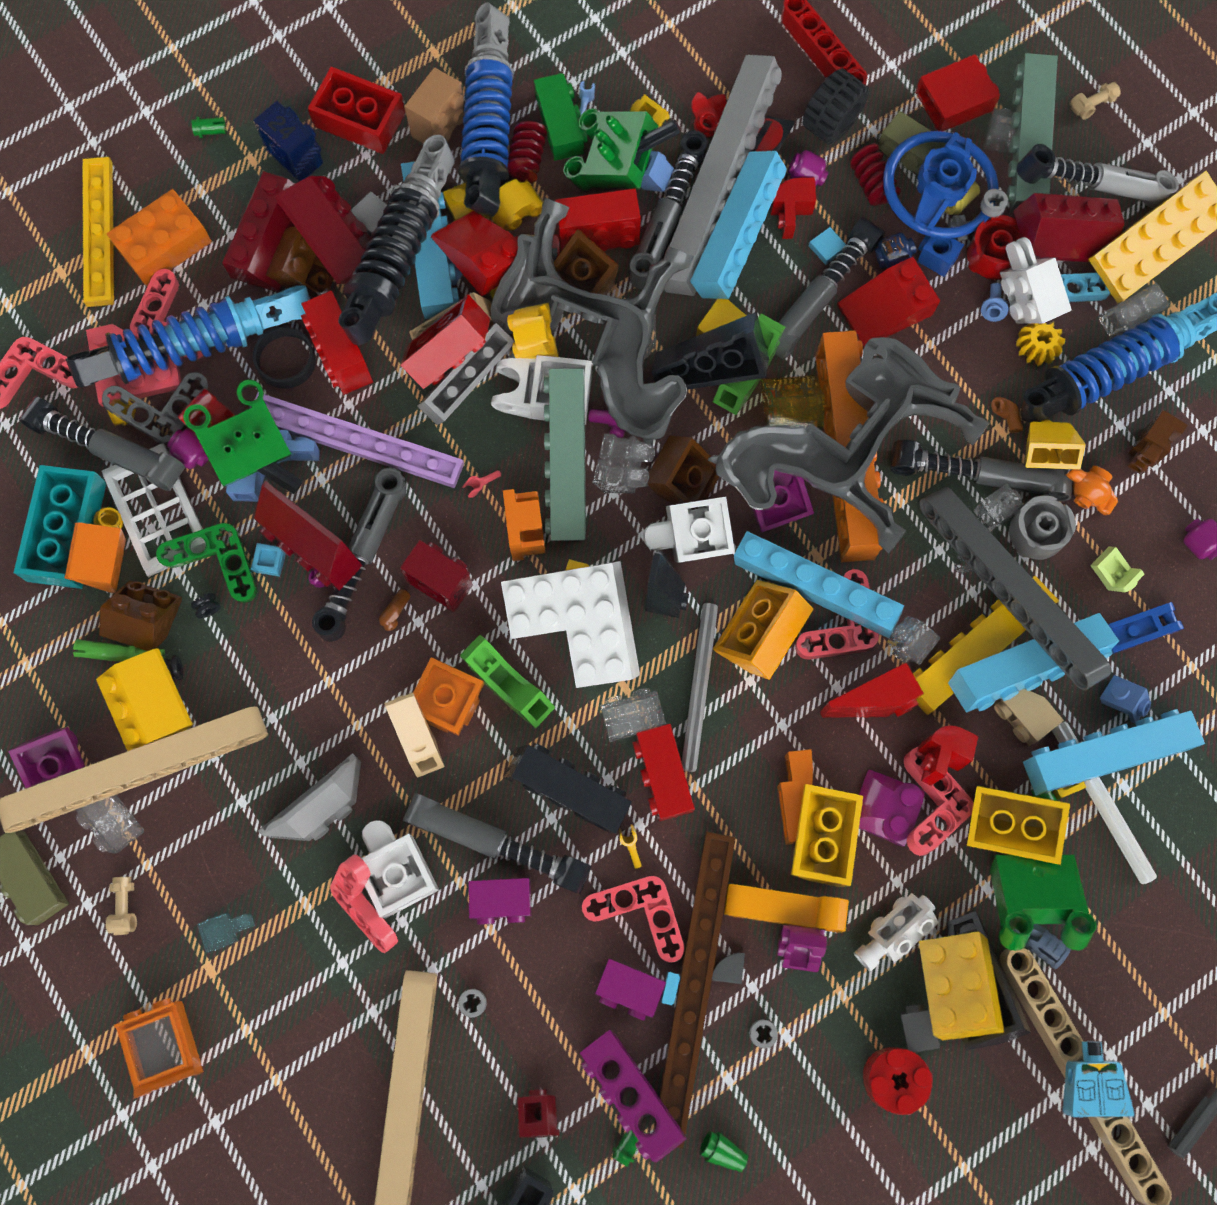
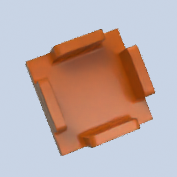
(523, 524)
(447, 696)

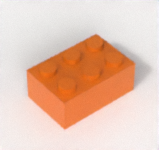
(159, 236)

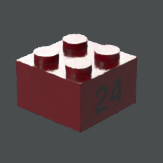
(437, 575)

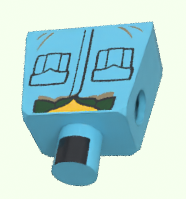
(1095, 1086)

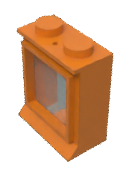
(158, 1046)

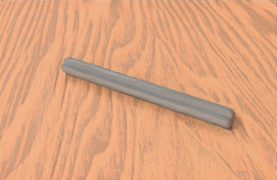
(699, 687)

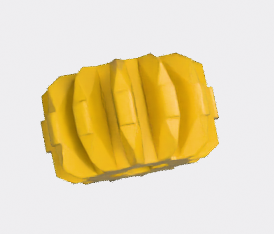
(1040, 342)

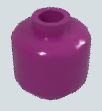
(808, 166)
(187, 448)
(1202, 538)

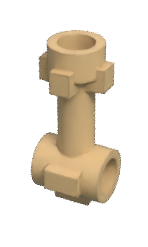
(1085, 107)
(121, 922)

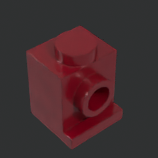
(529, 1122)

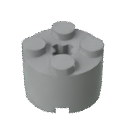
(1042, 528)

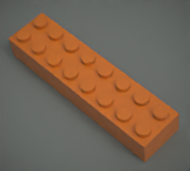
(835, 360)

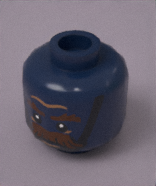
(894, 250)

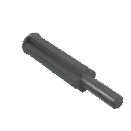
(1194, 1126)

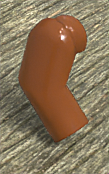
(1009, 412)
(389, 616)

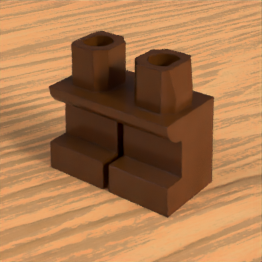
(1155, 441)

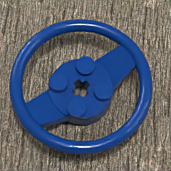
(935, 186)

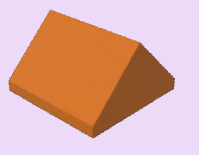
(96, 556)

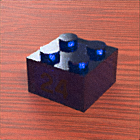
(289, 140)

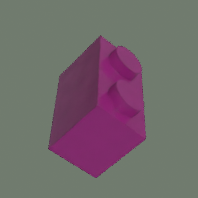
(500, 900)
(630, 988)

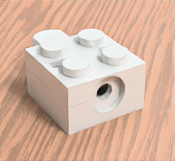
(1033, 285)
(693, 530)
(396, 870)

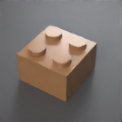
(435, 107)

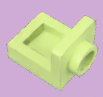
(1115, 571)

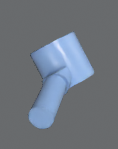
(585, 96)

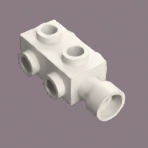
(898, 931)

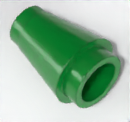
(722, 1152)

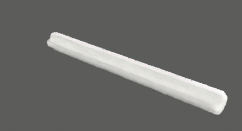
(1112, 817)

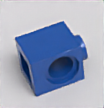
(939, 262)

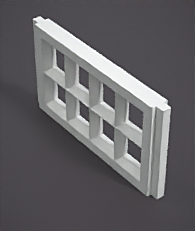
(151, 565)

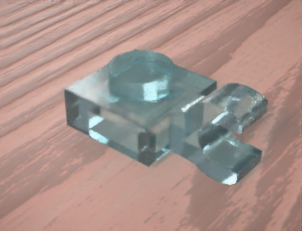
(222, 931)

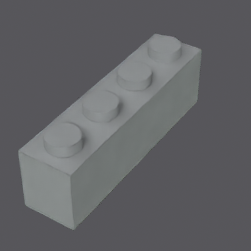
(461, 381)

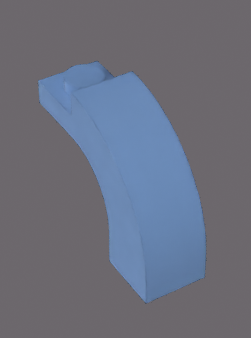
(249, 488)

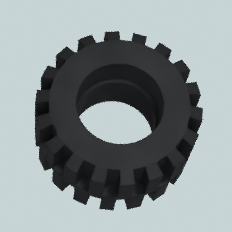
(835, 106)

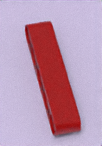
(819, 40)

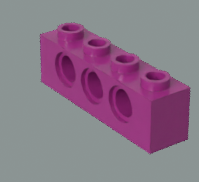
(667, 1132)

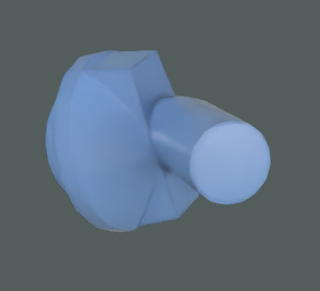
(994, 307)

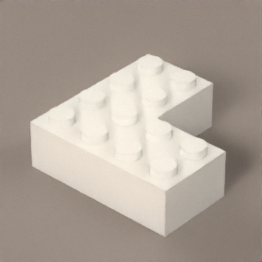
(592, 611)

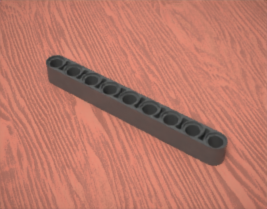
(1015, 589)

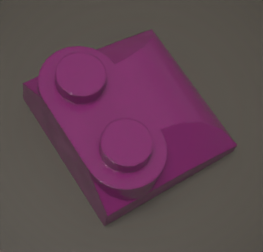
(790, 504)
(47, 757)
(889, 807)

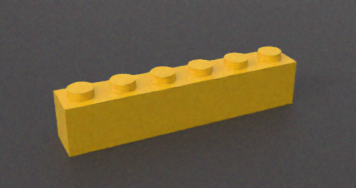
(986, 639)

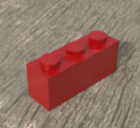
(663, 773)

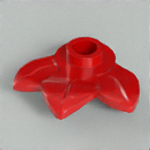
(708, 112)

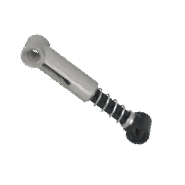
(1100, 177)

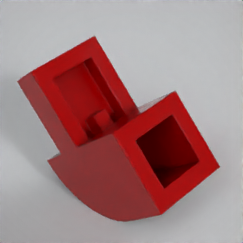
(793, 198)
(946, 748)

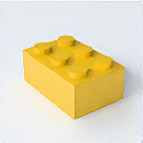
(961, 986)

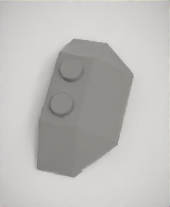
(318, 806)

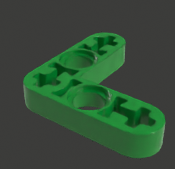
(213, 547)

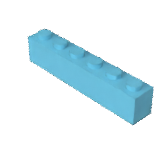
(738, 225)
(433, 268)
(818, 584)
(1020, 668)
(1112, 752)

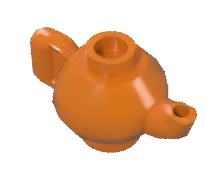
(1093, 489)

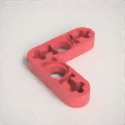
(150, 295)
(26, 362)
(848, 633)
(946, 808)
(347, 891)
(650, 906)

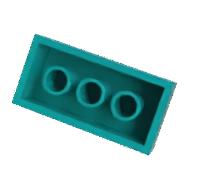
(57, 503)

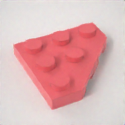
(146, 384)

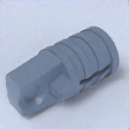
(1047, 946)

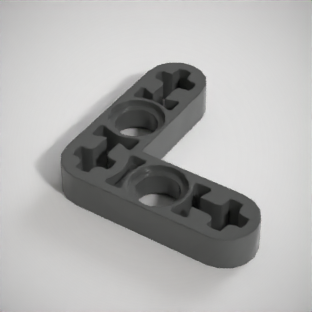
(165, 417)

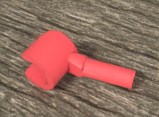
(478, 483)

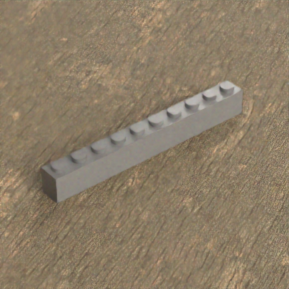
(723, 162)

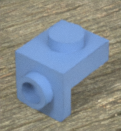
(1127, 698)

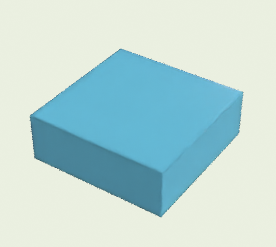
(827, 245)
(268, 560)
(670, 988)

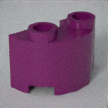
(802, 947)

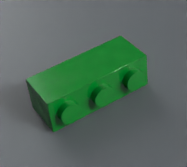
(560, 116)

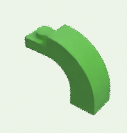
(735, 395)
(506, 682)

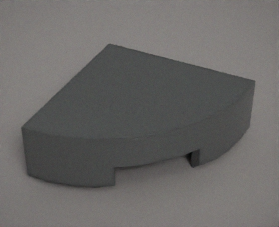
(730, 969)

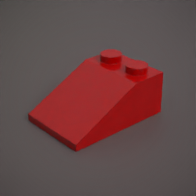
(478, 250)
(890, 302)
(881, 697)

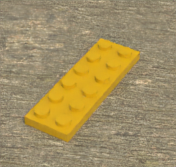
(1158, 238)

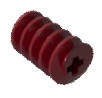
(526, 151)
(870, 172)

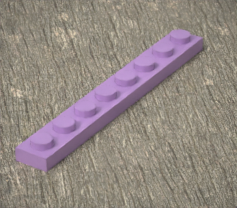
(365, 442)

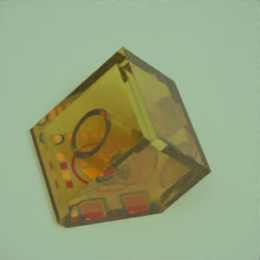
(793, 401)

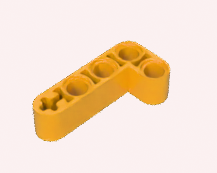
(786, 908)

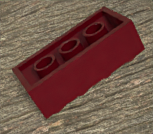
(326, 224)
(1068, 225)
(259, 234)
(304, 538)

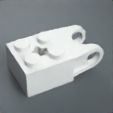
(529, 396)

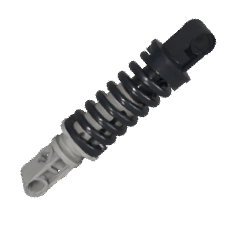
(396, 242)

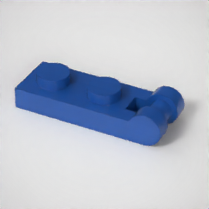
(1145, 627)

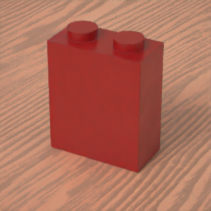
(957, 93)

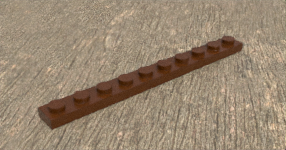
(696, 977)

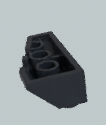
(665, 588)
(1011, 1012)

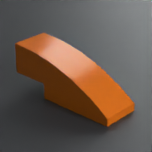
(799, 772)

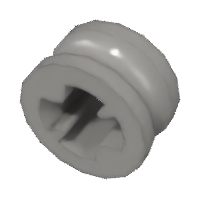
(998, 196)
(480, 1007)
(772, 1033)

